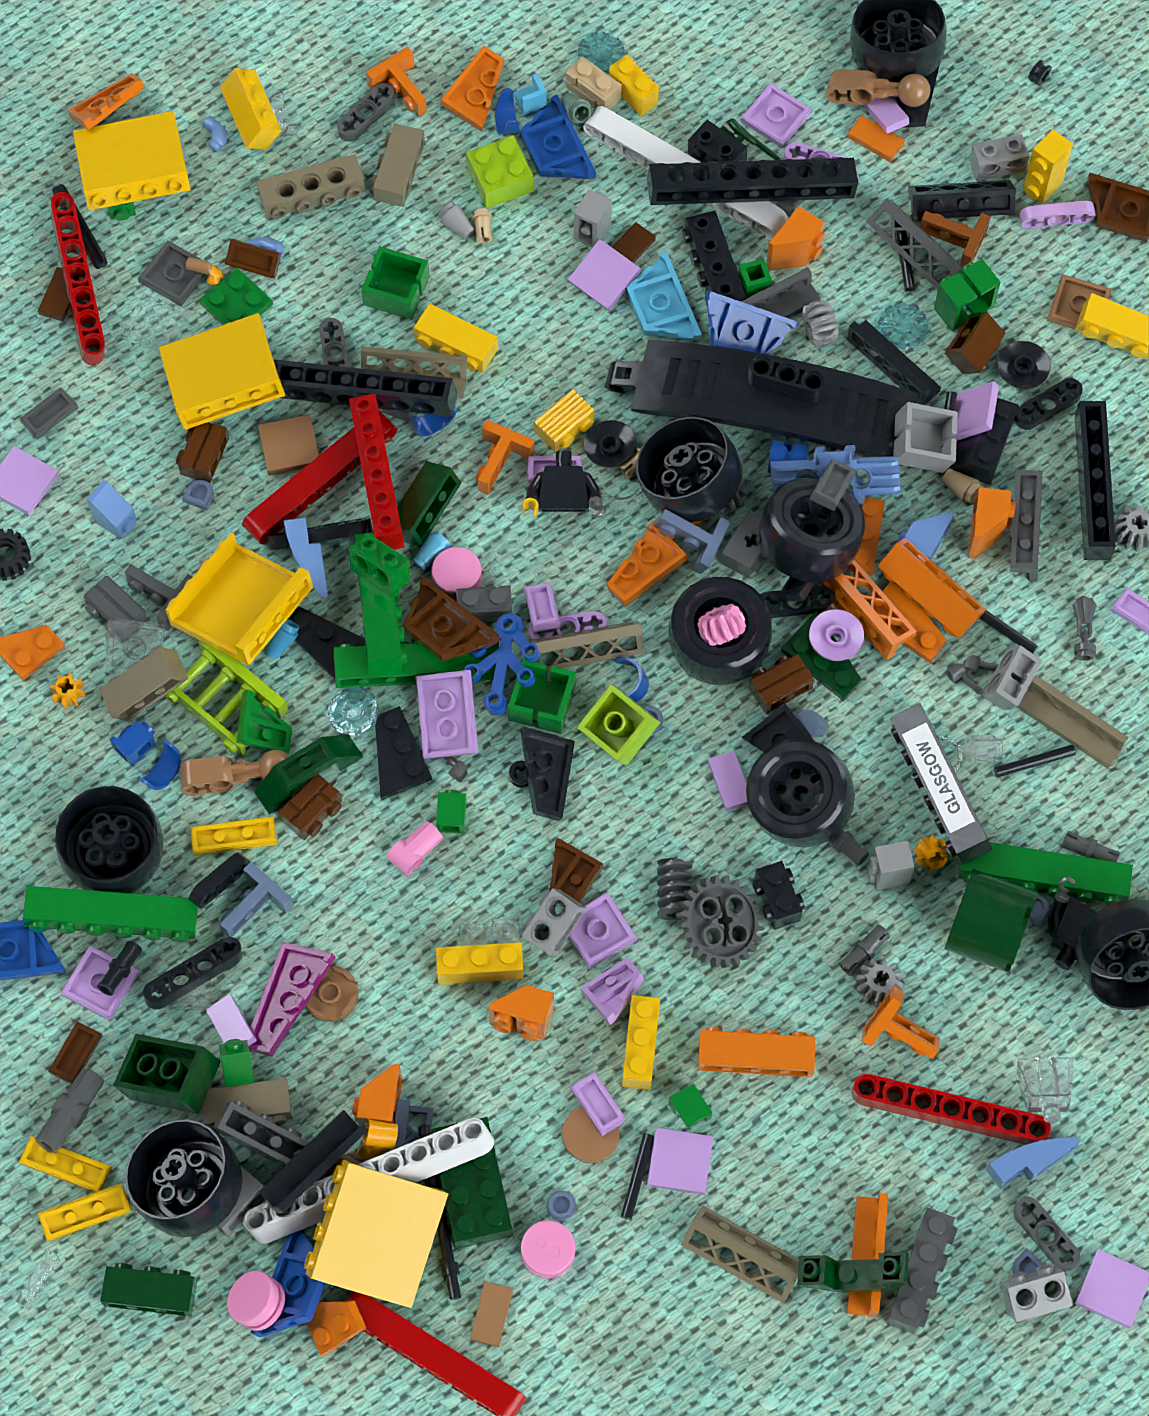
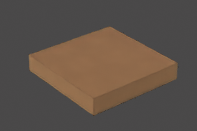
(1070, 299)
(288, 444)

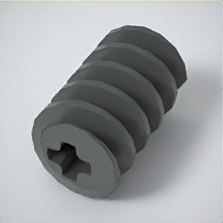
(672, 886)

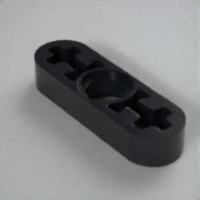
(1053, 394)
(788, 611)
(218, 880)

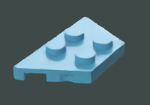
(662, 303)

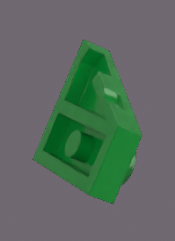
(261, 727)

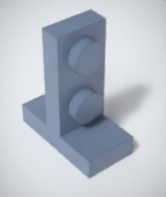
(693, 537)
(254, 900)

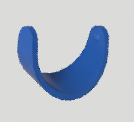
(505, 113)
(430, 423)
(643, 683)
(165, 768)

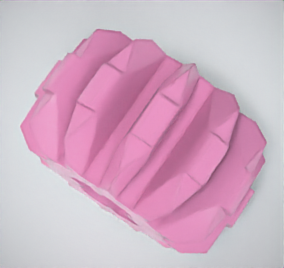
(721, 624)

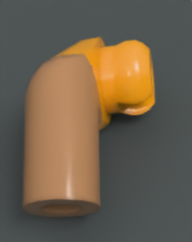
(205, 267)

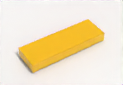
(233, 836)
(66, 1166)
(84, 1211)

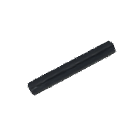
(90, 244)

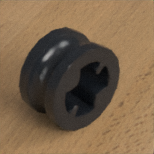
(1039, 72)
(520, 782)

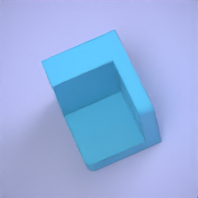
(531, 98)

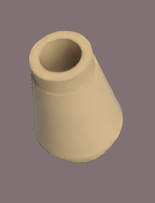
(961, 485)

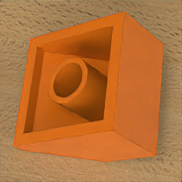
(796, 241)
(990, 518)
(379, 1097)

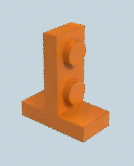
(393, 72)
(503, 444)
(899, 1027)

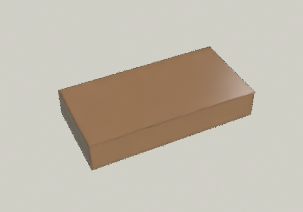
(491, 1314)

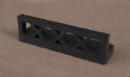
(963, 199)
(892, 361)
(311, 1162)

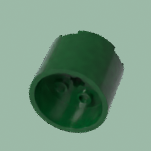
(991, 920)

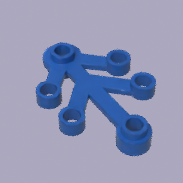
(503, 658)

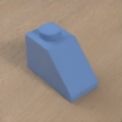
(111, 510)
(928, 533)

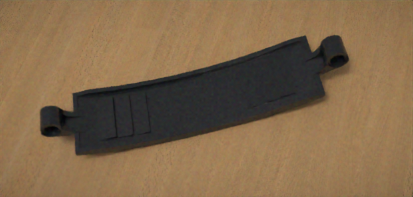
(714, 385)

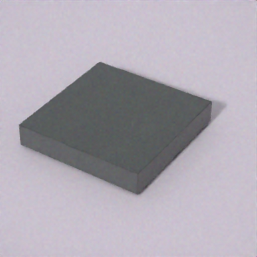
(168, 274)

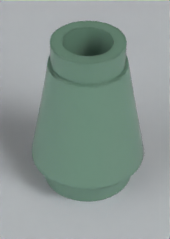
(576, 108)

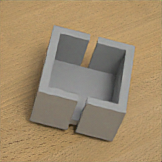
(922, 433)

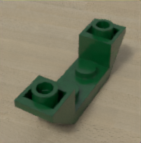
(302, 766)
(843, 1276)

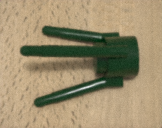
(737, 131)

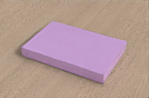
(447, 714)

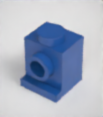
(134, 742)

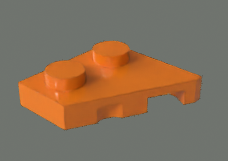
(29, 649)
(334, 1324)

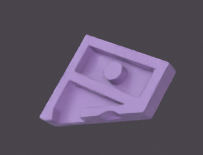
(613, 989)

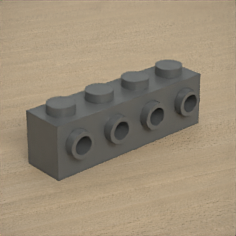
(259, 1133)
(924, 1262)

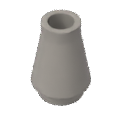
(455, 219)

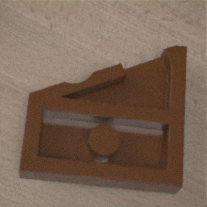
(573, 871)

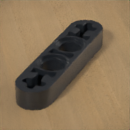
(325, 532)
(196, 976)

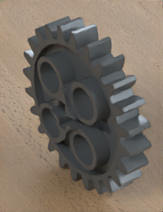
(697, 923)

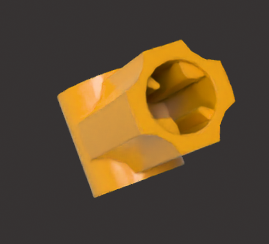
(377, 1139)

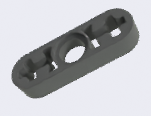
(367, 101)
(338, 344)
(1066, 1246)

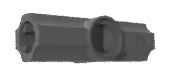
(69, 1111)

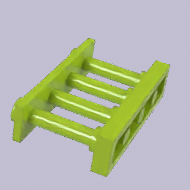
(230, 670)

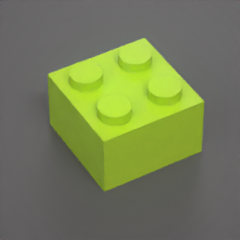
(500, 171)
(618, 724)

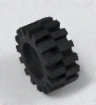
(22, 554)

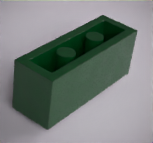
(426, 501)
(149, 1290)

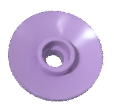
(838, 624)

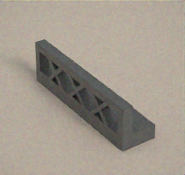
(917, 233)
(787, 296)
(1026, 523)

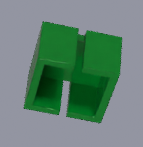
(399, 282)
(973, 288)
(545, 700)

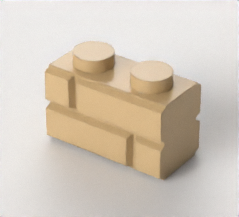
(593, 84)

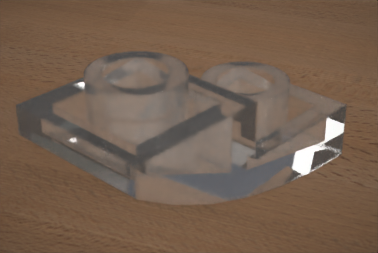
(495, 932)

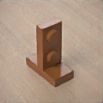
(957, 233)

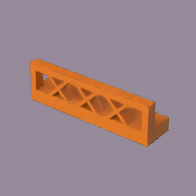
(875, 625)
(867, 1244)

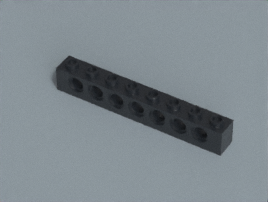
(752, 181)
(392, 389)

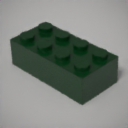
(476, 1199)

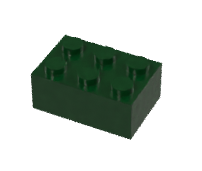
(167, 1073)

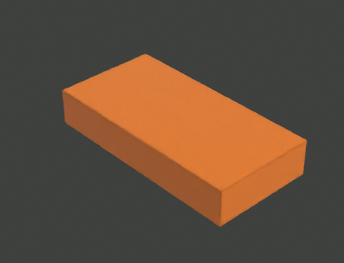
(875, 139)

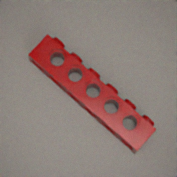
(376, 471)

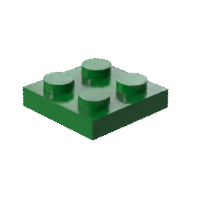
(235, 298)

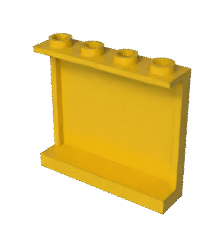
(131, 160)
(221, 371)
(238, 600)
(375, 1234)

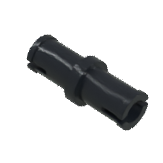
(119, 968)

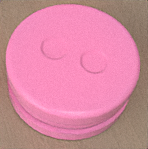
(455, 570)
(548, 1249)
(256, 1300)

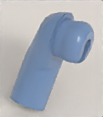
(218, 133)
(269, 243)

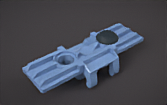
(882, 471)

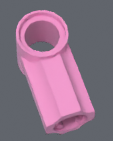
(410, 853)

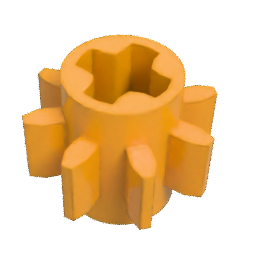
(72, 695)
(931, 853)

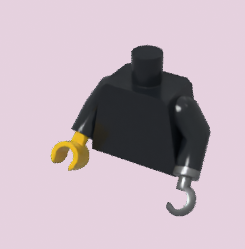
(563, 489)
(1065, 922)

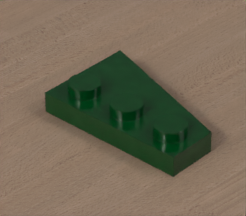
(836, 676)

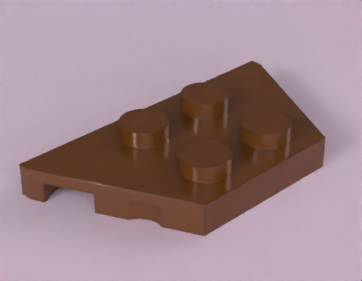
(1120, 207)
(445, 625)

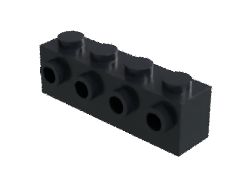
(712, 256)

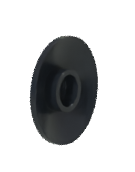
(1027, 355)
(610, 434)

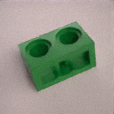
(379, 564)

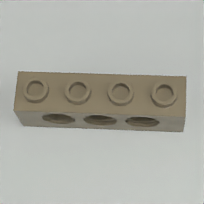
(317, 176)

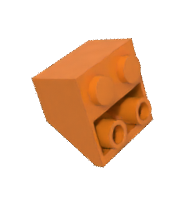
(523, 1011)

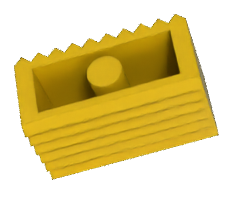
(636, 86)
(564, 421)

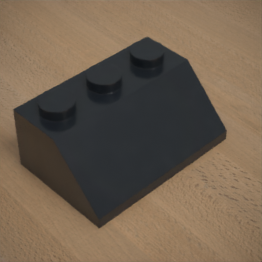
(981, 453)

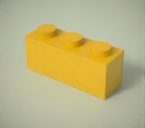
(250, 109)
(1047, 166)
(1115, 325)
(455, 337)
(479, 963)
(641, 1042)

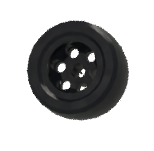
(898, 24)
(679, 451)
(801, 544)
(723, 662)
(775, 769)
(98, 814)
(1122, 976)
(165, 1163)

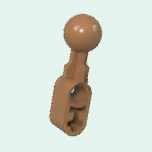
(863, 86)
(222, 773)

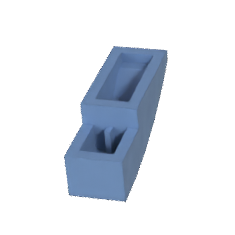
(307, 556)
(1030, 1159)

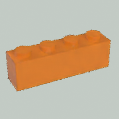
(931, 588)
(756, 1052)

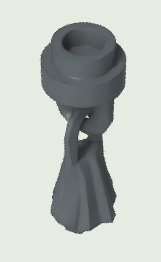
(1084, 611)

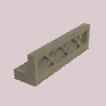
(440, 361)
(590, 637)
(1073, 722)
(746, 1244)

